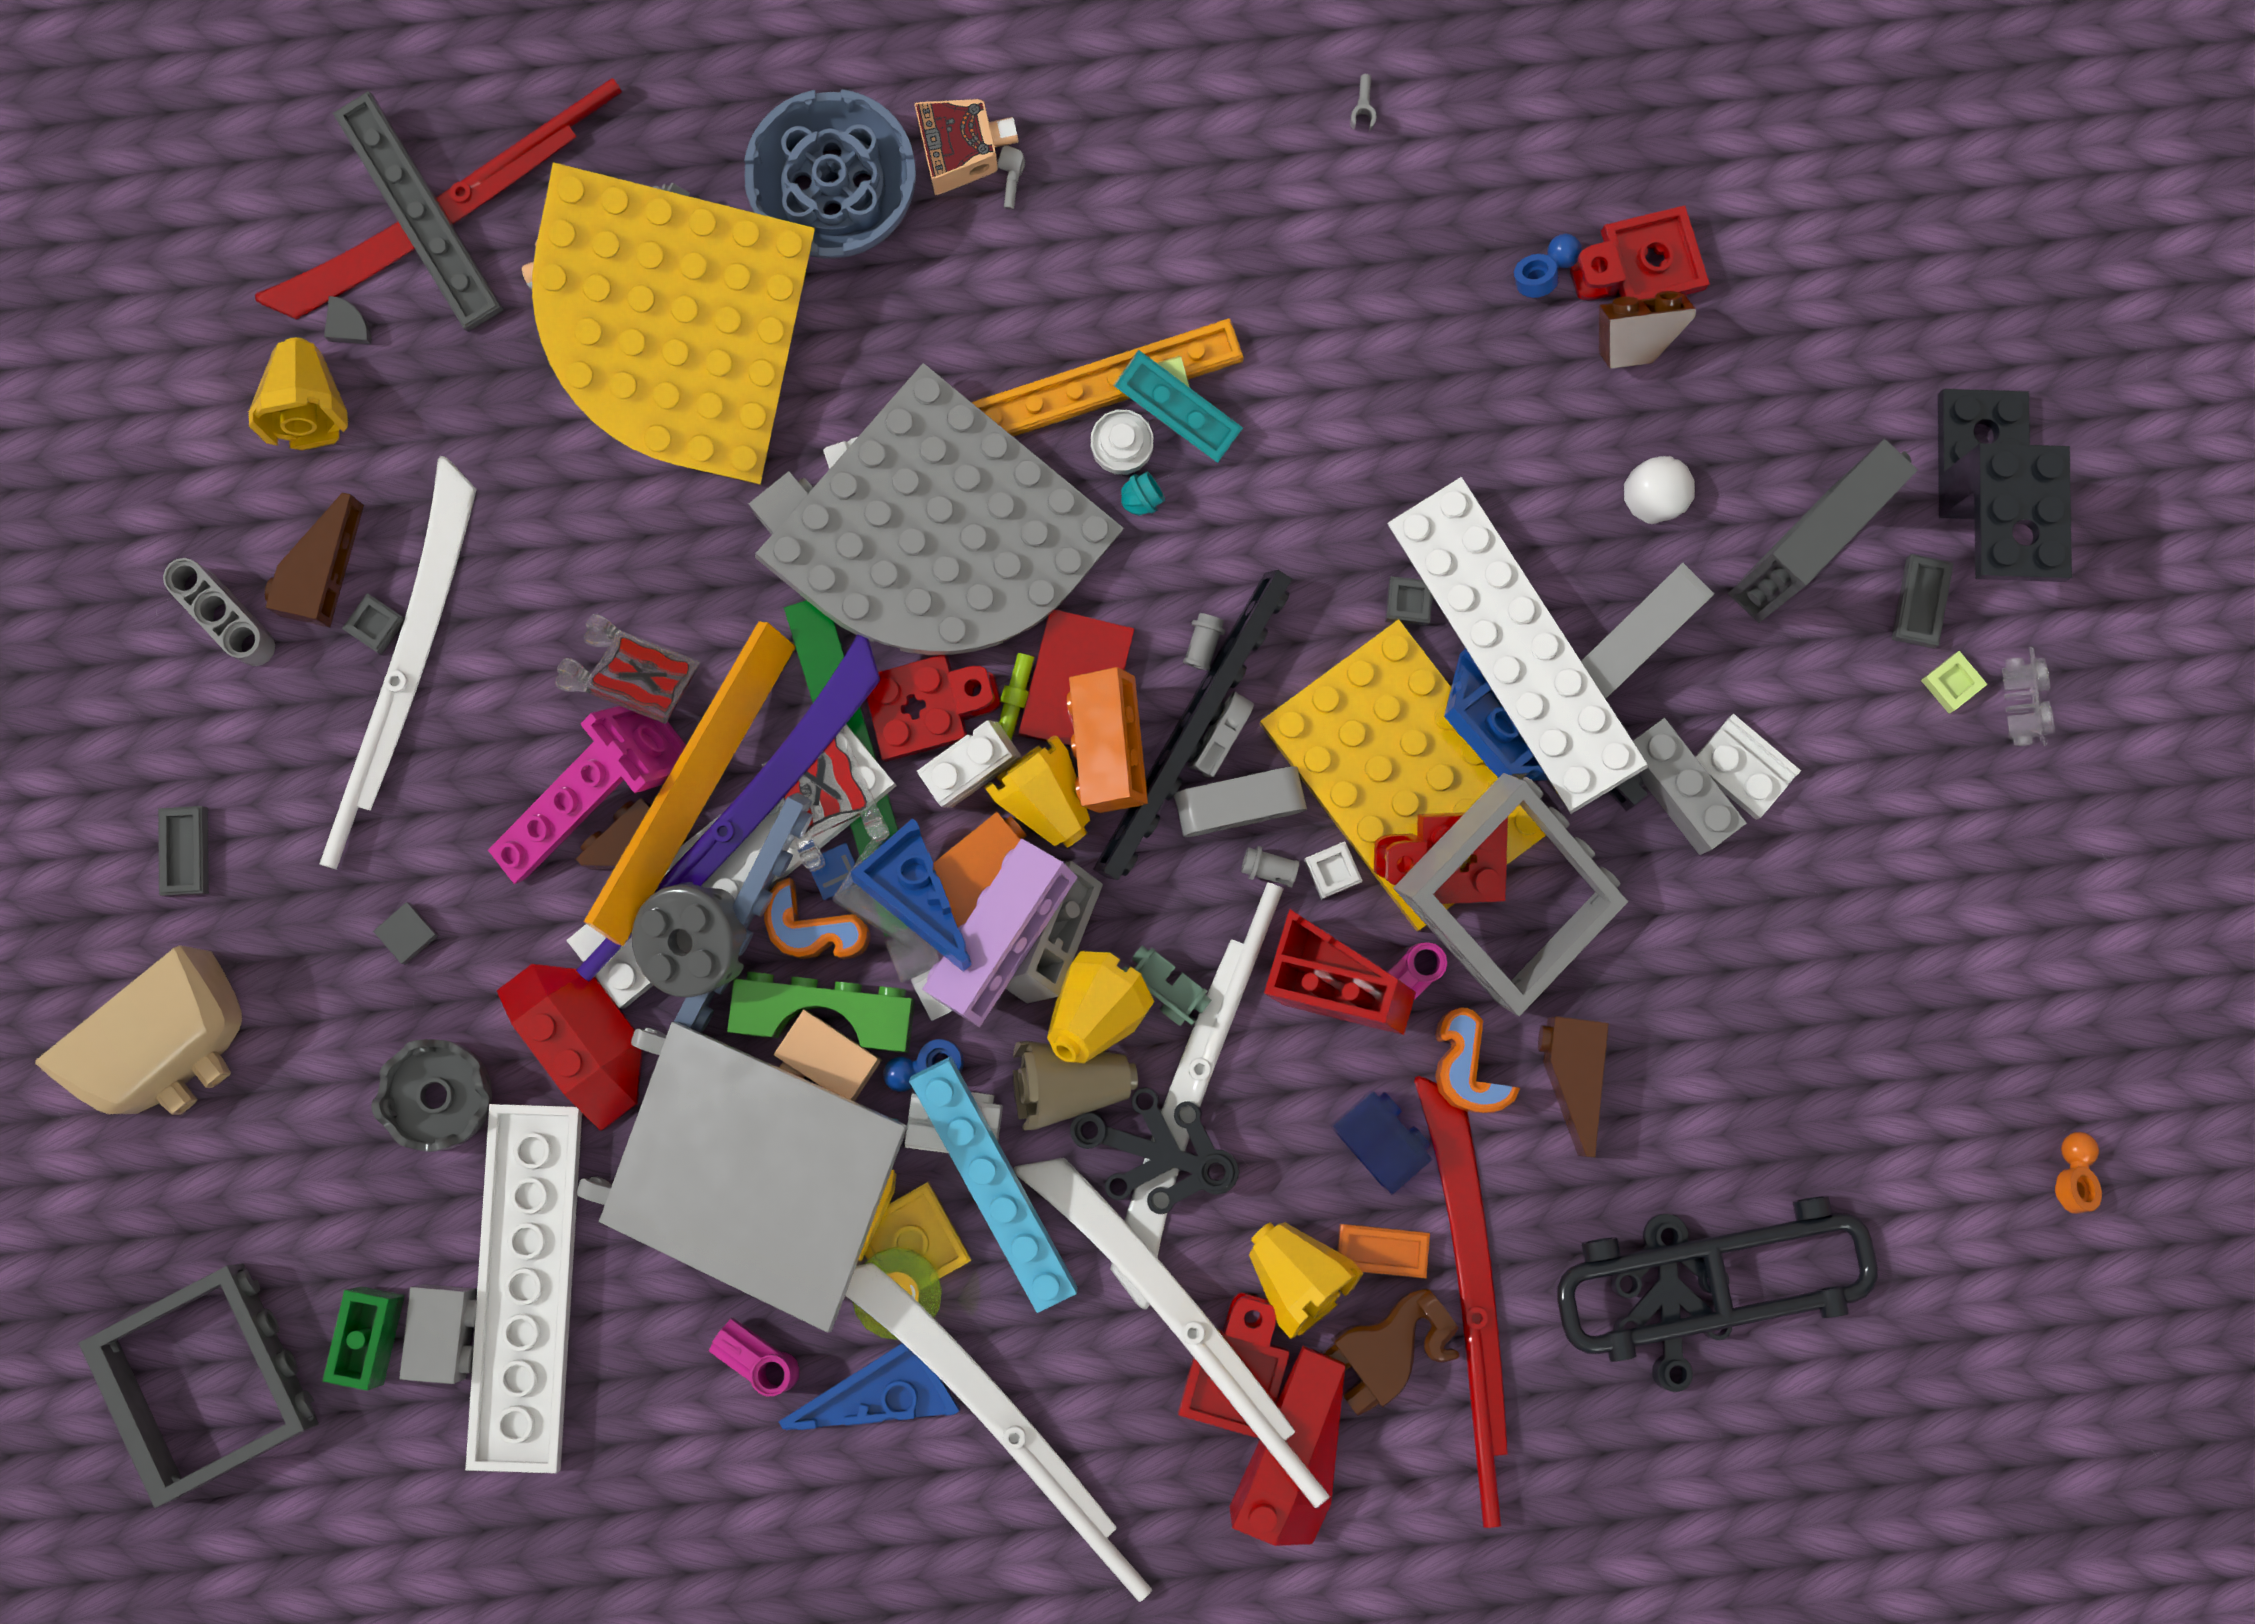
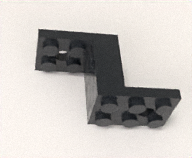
(2004, 485)

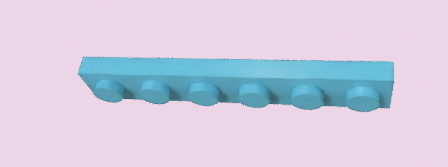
(993, 1184)

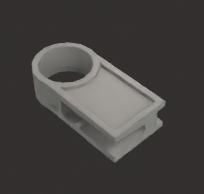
(1222, 735)

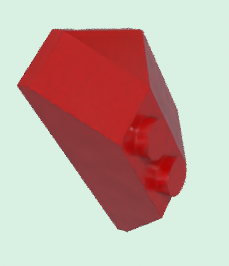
(577, 1039)

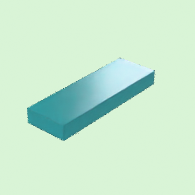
(1177, 406)

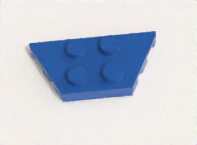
(1486, 725)

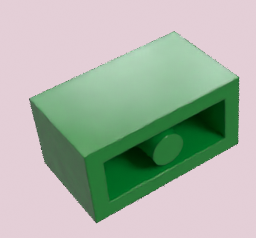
(363, 1338)

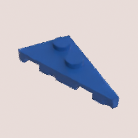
(906, 884)
(886, 1389)

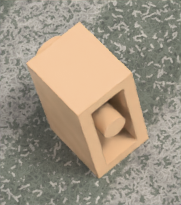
(826, 1057)

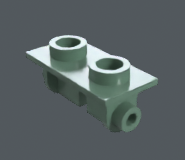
(1177, 998)

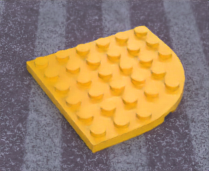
(668, 316)

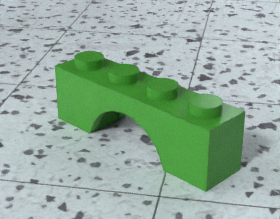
(766, 1007)

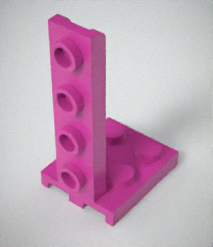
(623, 749)

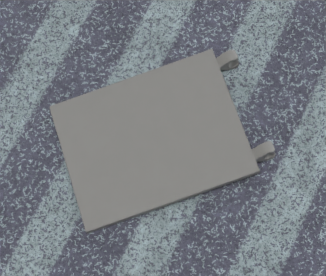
(749, 1174)

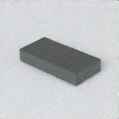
(1922, 601)
(183, 851)

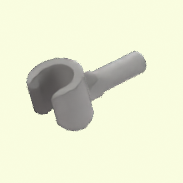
(1364, 103)
(1013, 162)

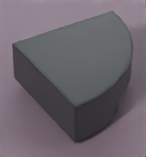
(345, 323)

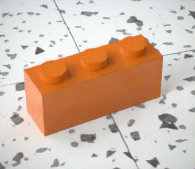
(1107, 740)

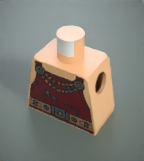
(961, 141)

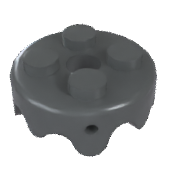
(714, 933)
(402, 1091)

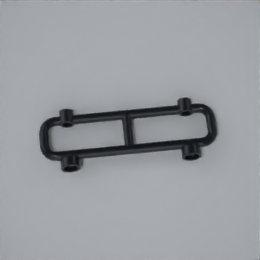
(1604, 1259)

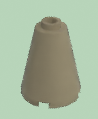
(1058, 1090)

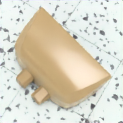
(152, 1038)

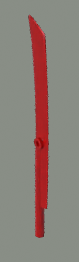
(336, 276)
(1462, 1192)

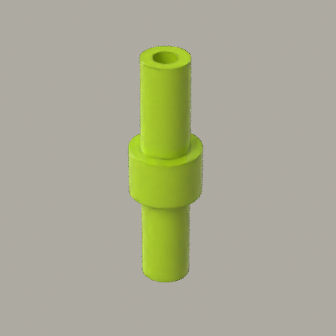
(1015, 694)

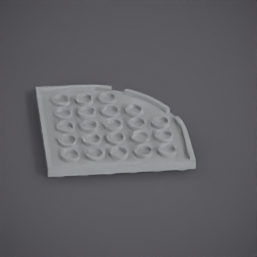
(938, 530)

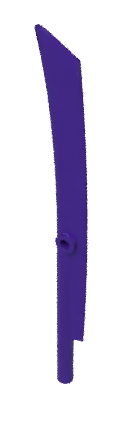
(822, 722)

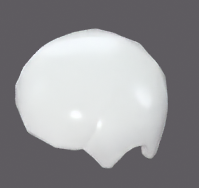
(1659, 489)

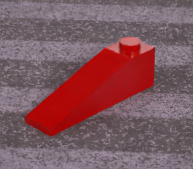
(1267, 1499)

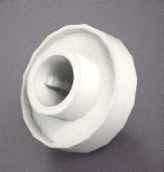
(1122, 442)

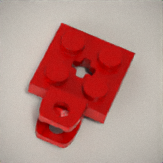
(1621, 260)
(947, 701)
(1479, 881)
(1251, 1342)

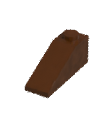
(313, 571)
(1575, 1067)

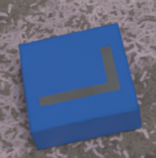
(838, 865)

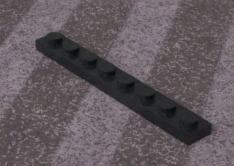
(1202, 710)

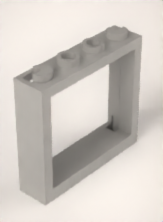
(1460, 842)

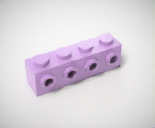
(1001, 931)

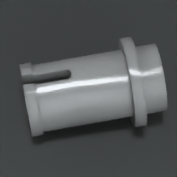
(1204, 641)
(1269, 867)

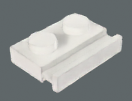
(1746, 766)

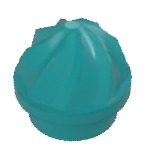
(1141, 494)

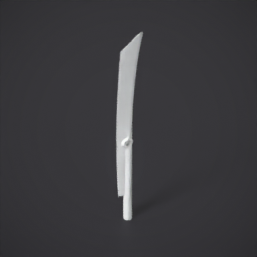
(443, 542)
(1196, 1071)
(1101, 1224)
(953, 1365)

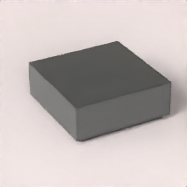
(1408, 601)
(374, 624)
(406, 933)

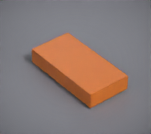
(1385, 1250)

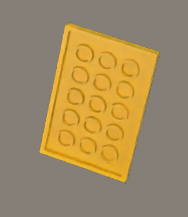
(1382, 752)

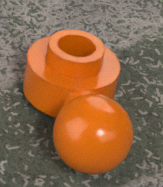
(2079, 1187)

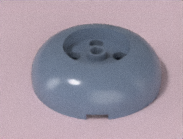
(793, 144)

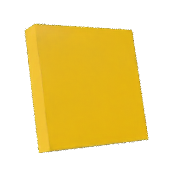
(921, 1224)

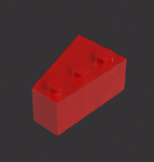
(1332, 980)

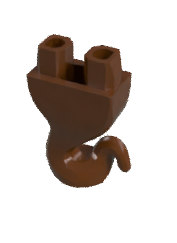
(1385, 1350)

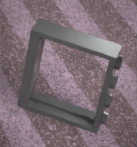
(1823, 531)
(134, 1415)

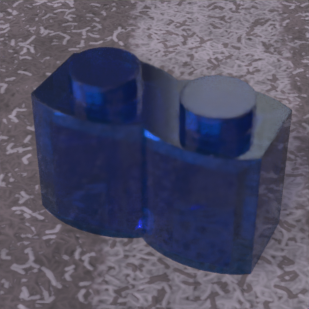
(1382, 1141)

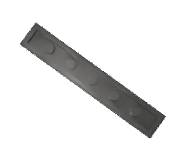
(418, 211)

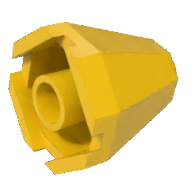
(297, 399)
(1043, 794)
(1096, 1007)
(1300, 1276)

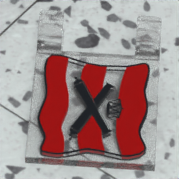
(630, 672)
(837, 796)

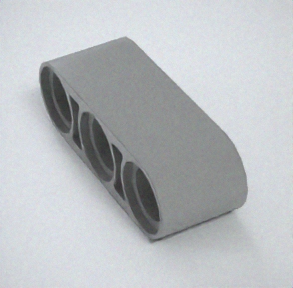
(202, 602)
(1240, 801)

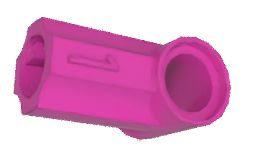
(1406, 972)
(750, 1357)

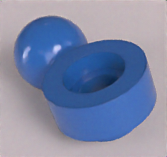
(1538, 273)
(900, 1069)

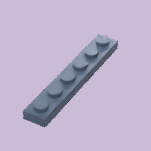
(753, 896)

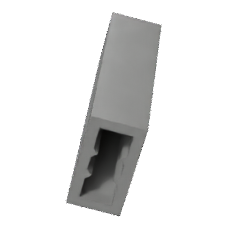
(1646, 629)

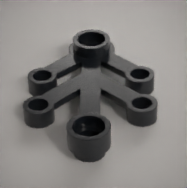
(1163, 1153)
(1668, 1295)

